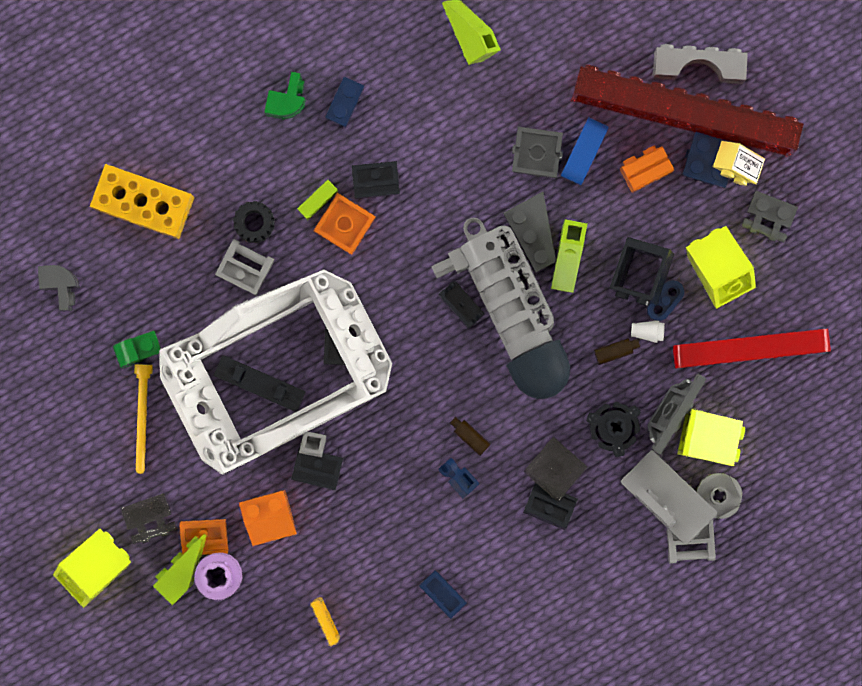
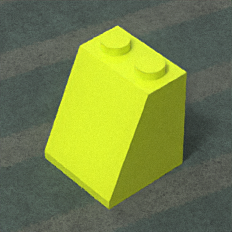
(721, 266)
(711, 437)
(92, 567)

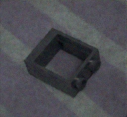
(631, 246)

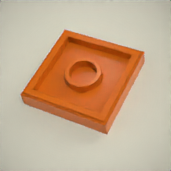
(344, 223)

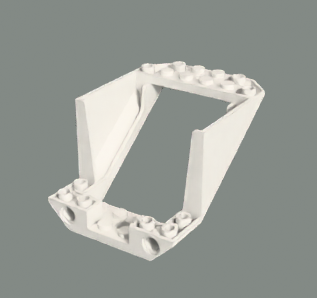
(191, 385)

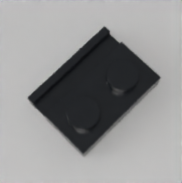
(375, 180)
(317, 471)
(546, 508)

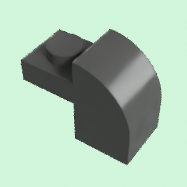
(61, 279)

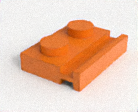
(214, 530)

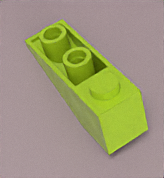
(472, 33)
(569, 255)
(180, 576)

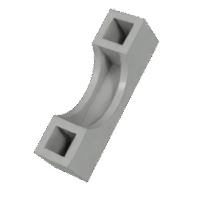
(729, 66)

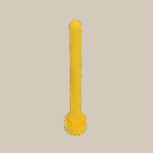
(143, 373)

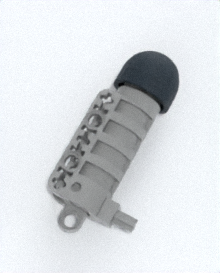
(536, 363)

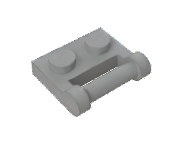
(241, 274)
(706, 535)

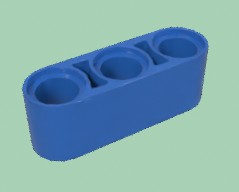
(584, 151)

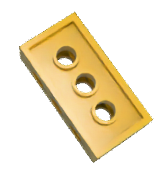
(136, 186)

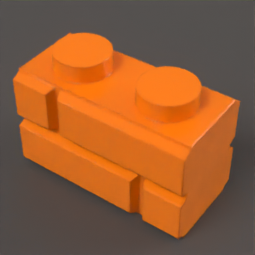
(647, 168)

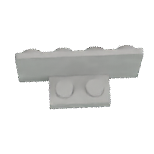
(669, 497)

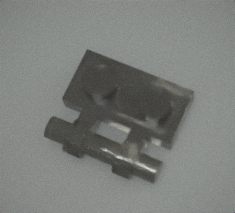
(147, 511)

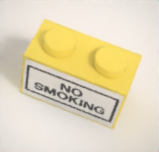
(738, 163)

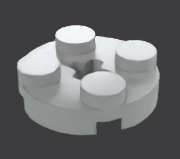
(724, 483)

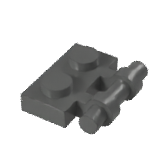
(772, 210)

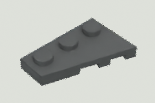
(532, 231)

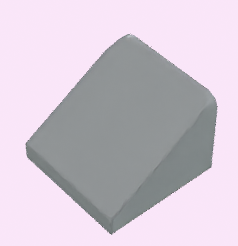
(313, 444)

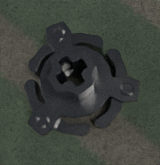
(605, 429)

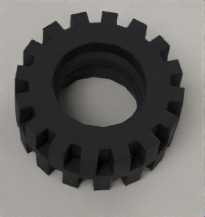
(243, 212)

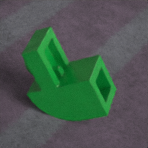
(286, 105)
(137, 349)

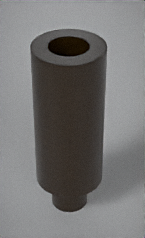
(616, 350)
(470, 436)

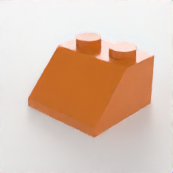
(268, 518)

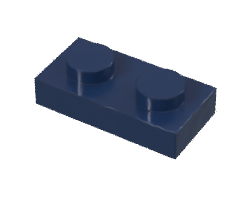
(344, 102)

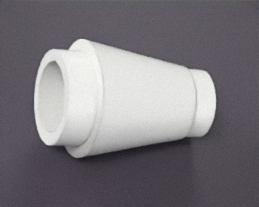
(650, 331)

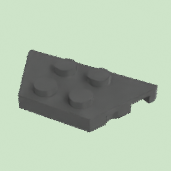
(672, 410)

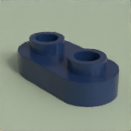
(666, 301)

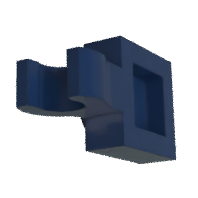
(460, 480)

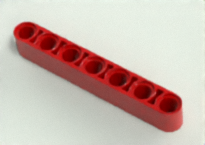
(751, 348)

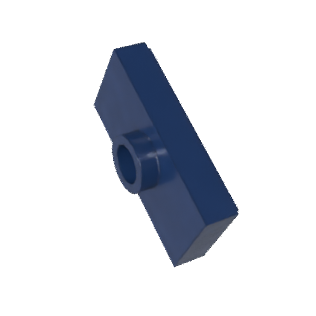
(443, 594)

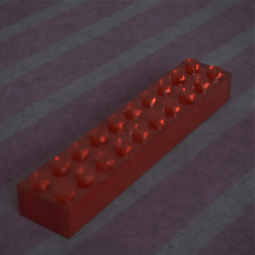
(687, 111)

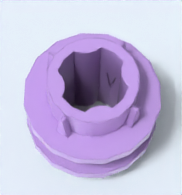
(203, 578)

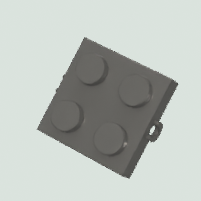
(537, 152)

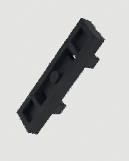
(259, 383)

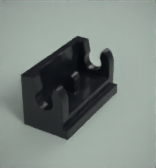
(461, 304)

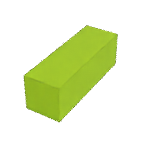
(317, 199)

